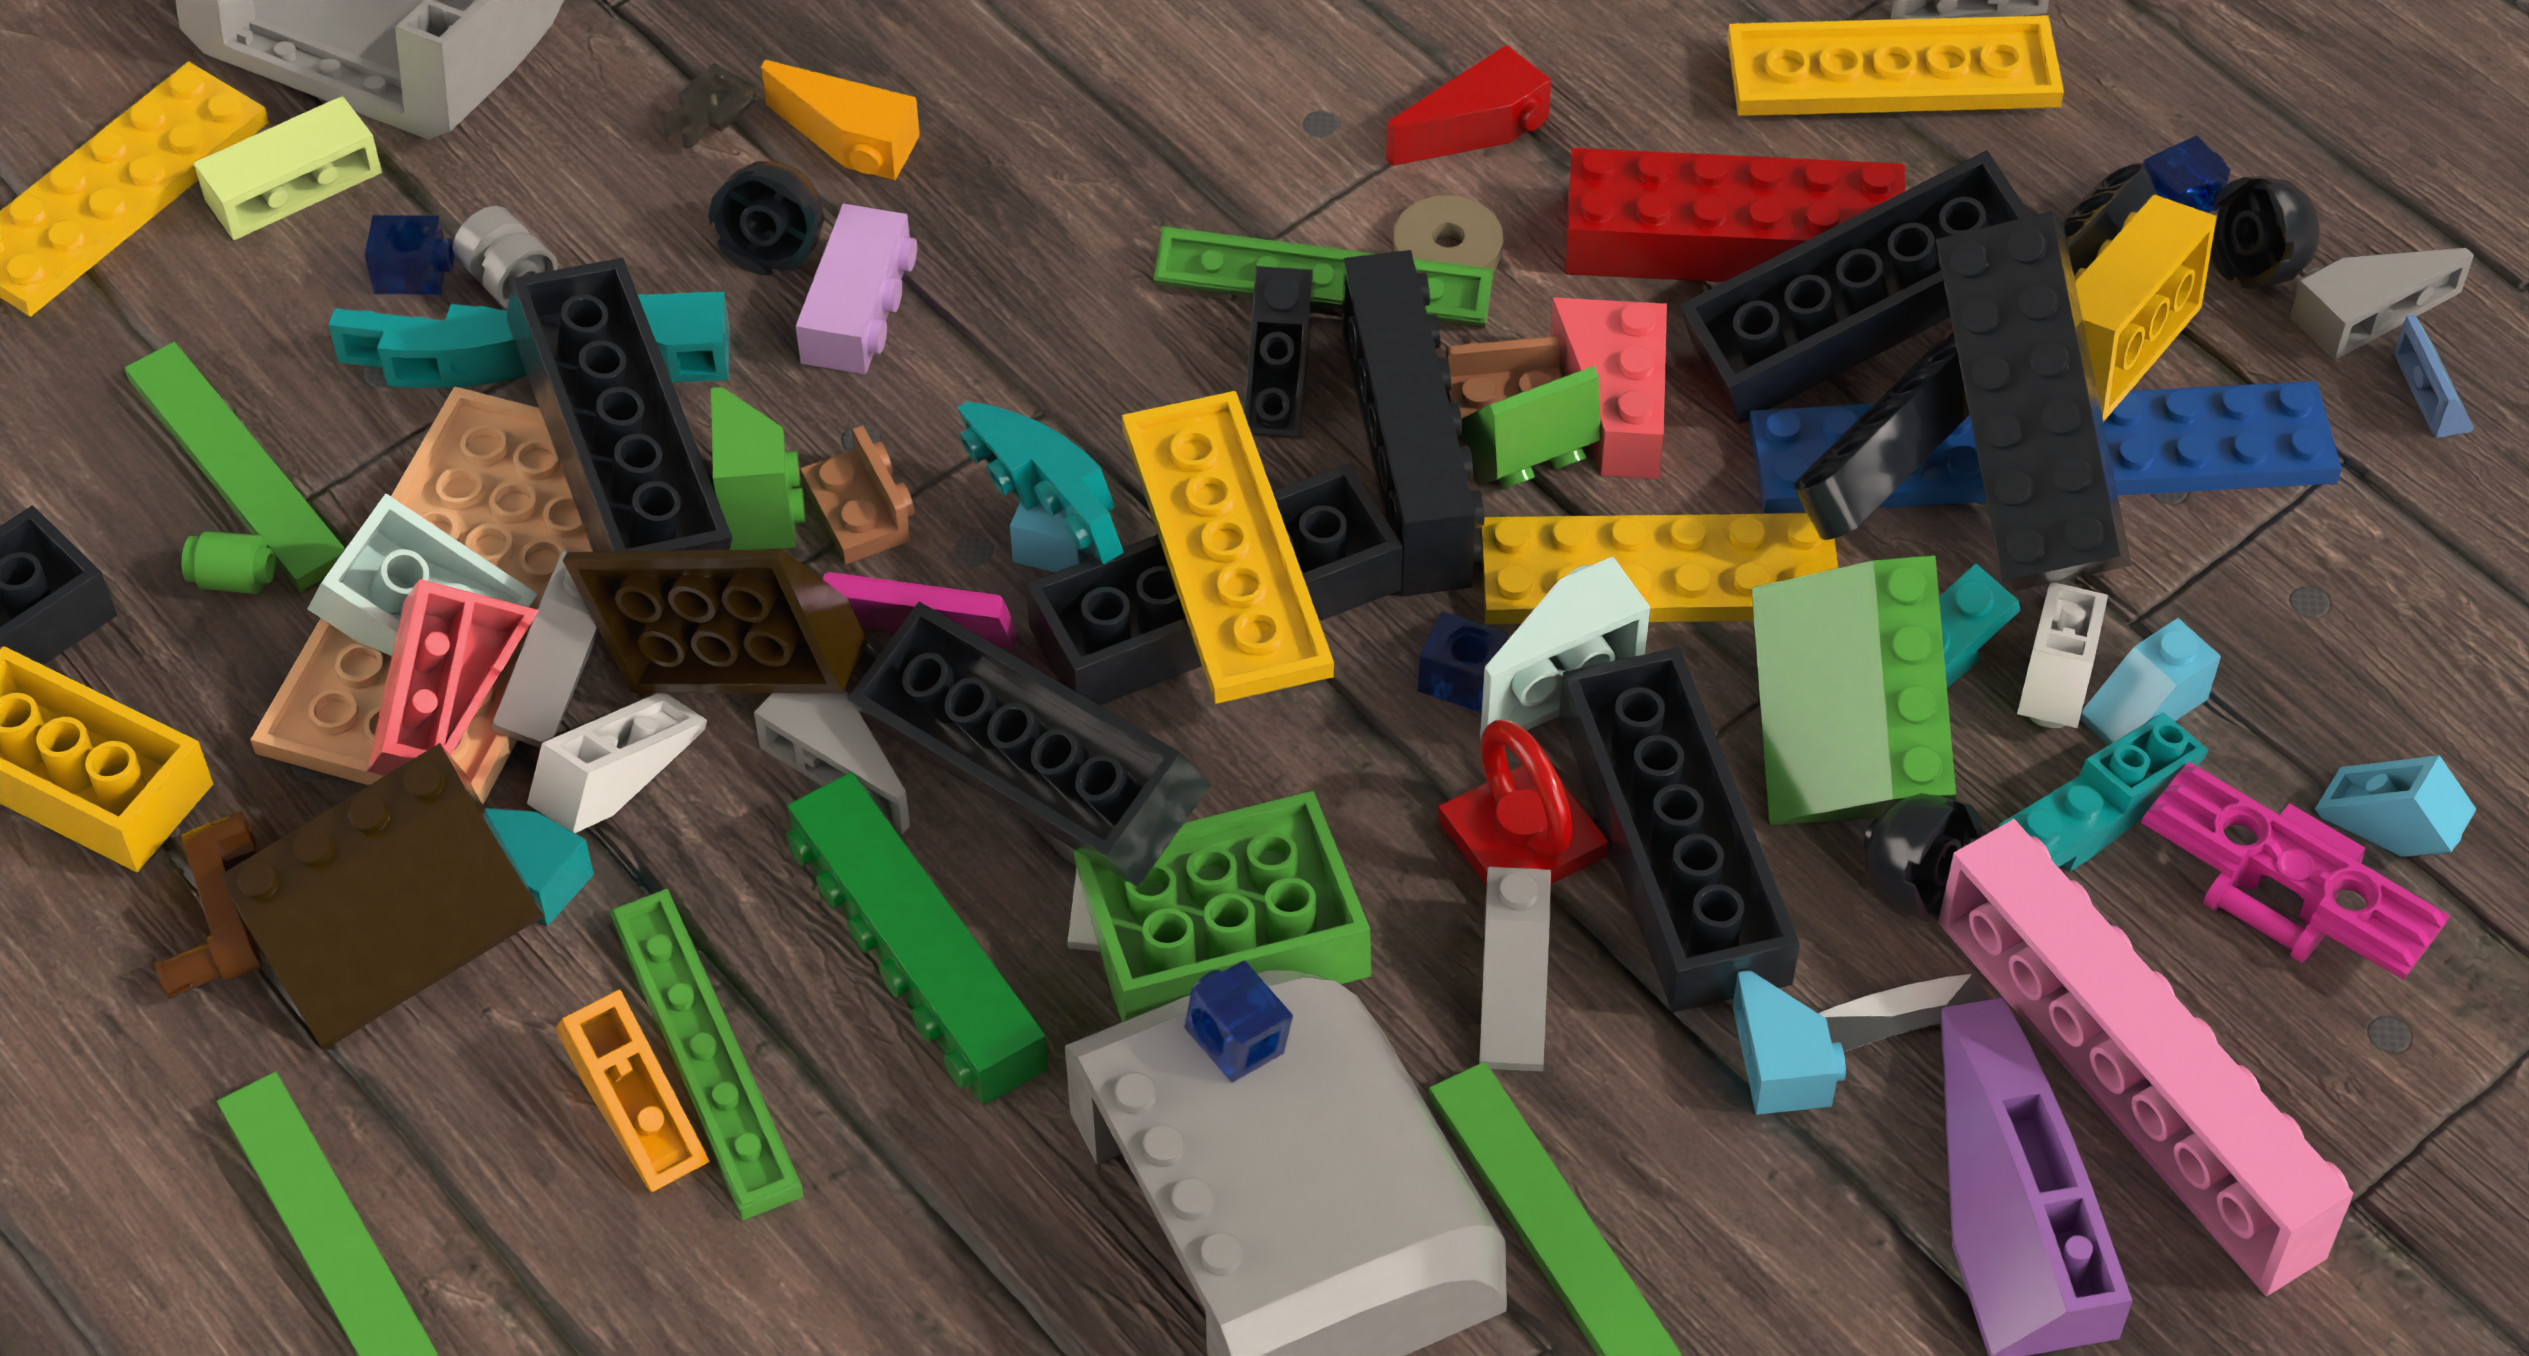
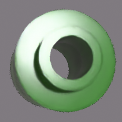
(228, 562)

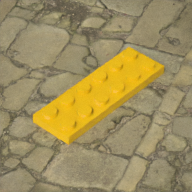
(1894, 65)
(117, 183)
(1227, 547)
(1679, 563)

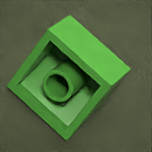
(1534, 428)
(754, 475)

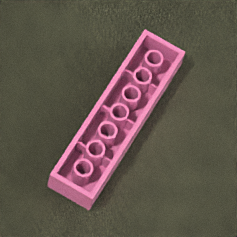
(2144, 1057)

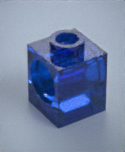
(2189, 174)
(408, 254)
(1456, 660)
(1237, 1020)

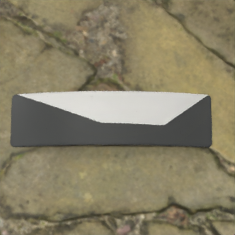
(1899, 1009)

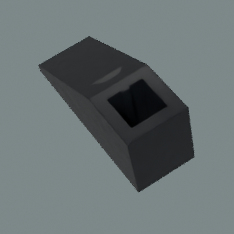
(1279, 350)

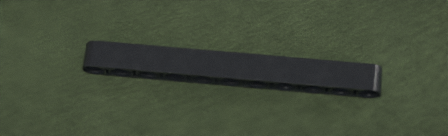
(1931, 396)

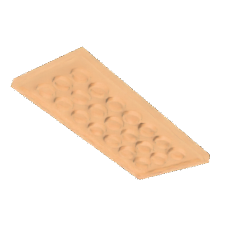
(500, 491)

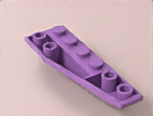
(2021, 1196)

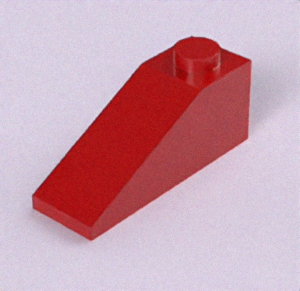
(1473, 111)

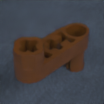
(230, 946)

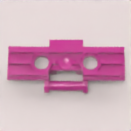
(2304, 858)

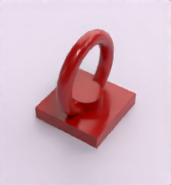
(1521, 814)

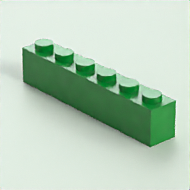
(917, 939)

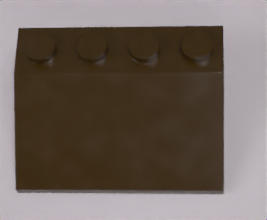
(719, 621)
(382, 895)

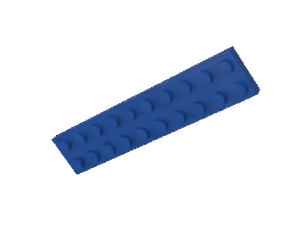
(2153, 439)

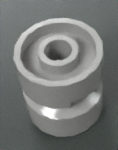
(498, 248)

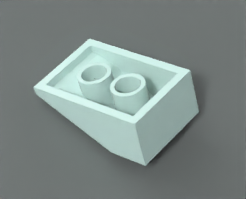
(386, 560)
(1580, 623)

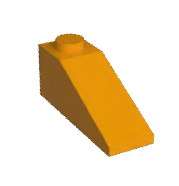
(848, 120)
(631, 1090)

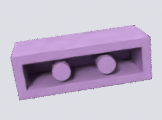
(855, 289)

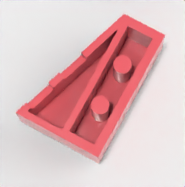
(1629, 355)
(442, 669)

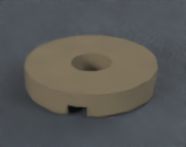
(1453, 218)

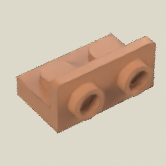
(1500, 370)
(860, 499)

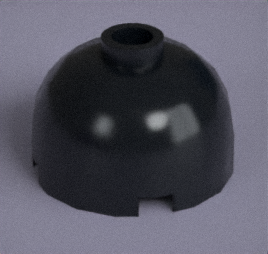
(767, 217)
(2263, 231)
(1914, 850)

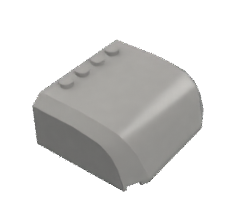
(390, 59)
(1303, 1194)

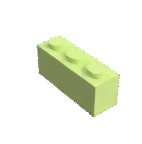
(288, 167)

